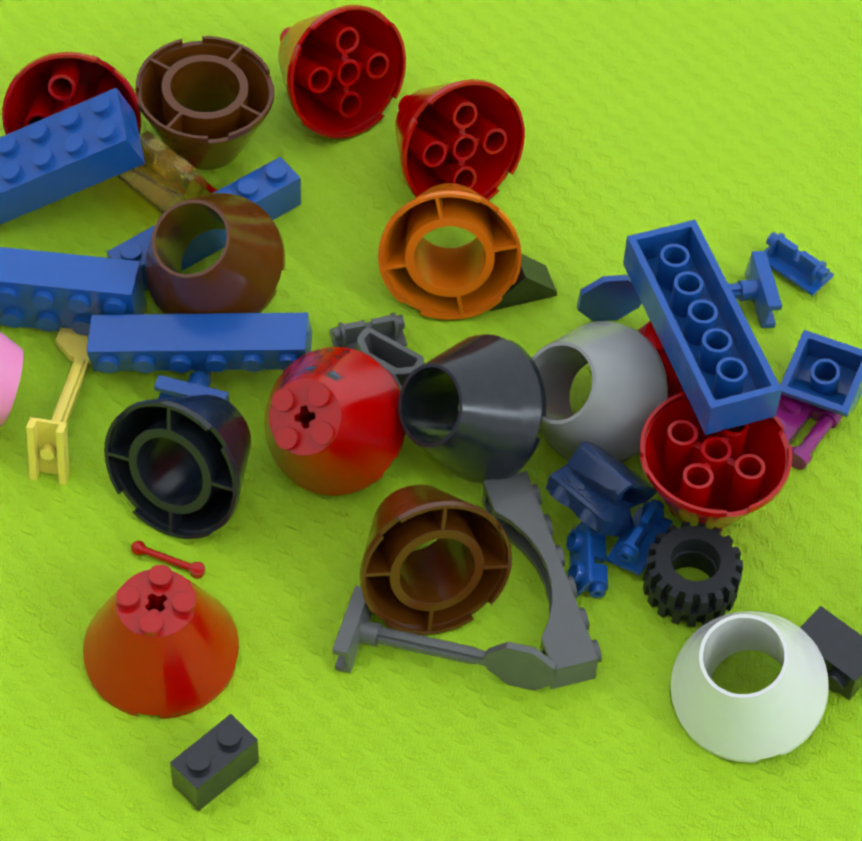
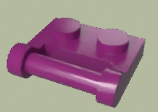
(794, 416)

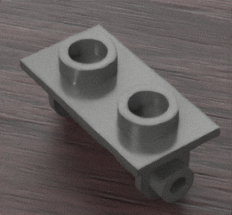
(391, 326)

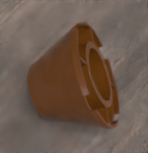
(205, 98)
(243, 275)
(443, 582)

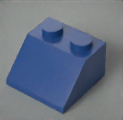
(824, 374)

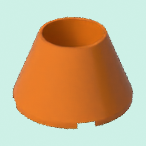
(449, 280)

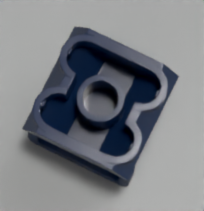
(599, 490)

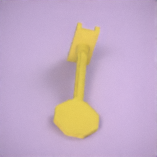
(49, 438)

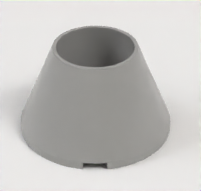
(624, 390)

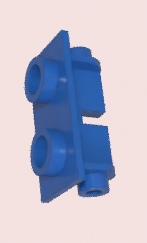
(796, 265)
(584, 548)
(632, 549)

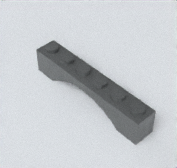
(565, 639)

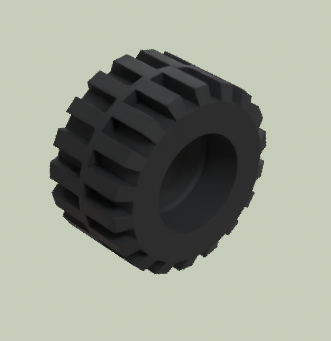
(697, 549)

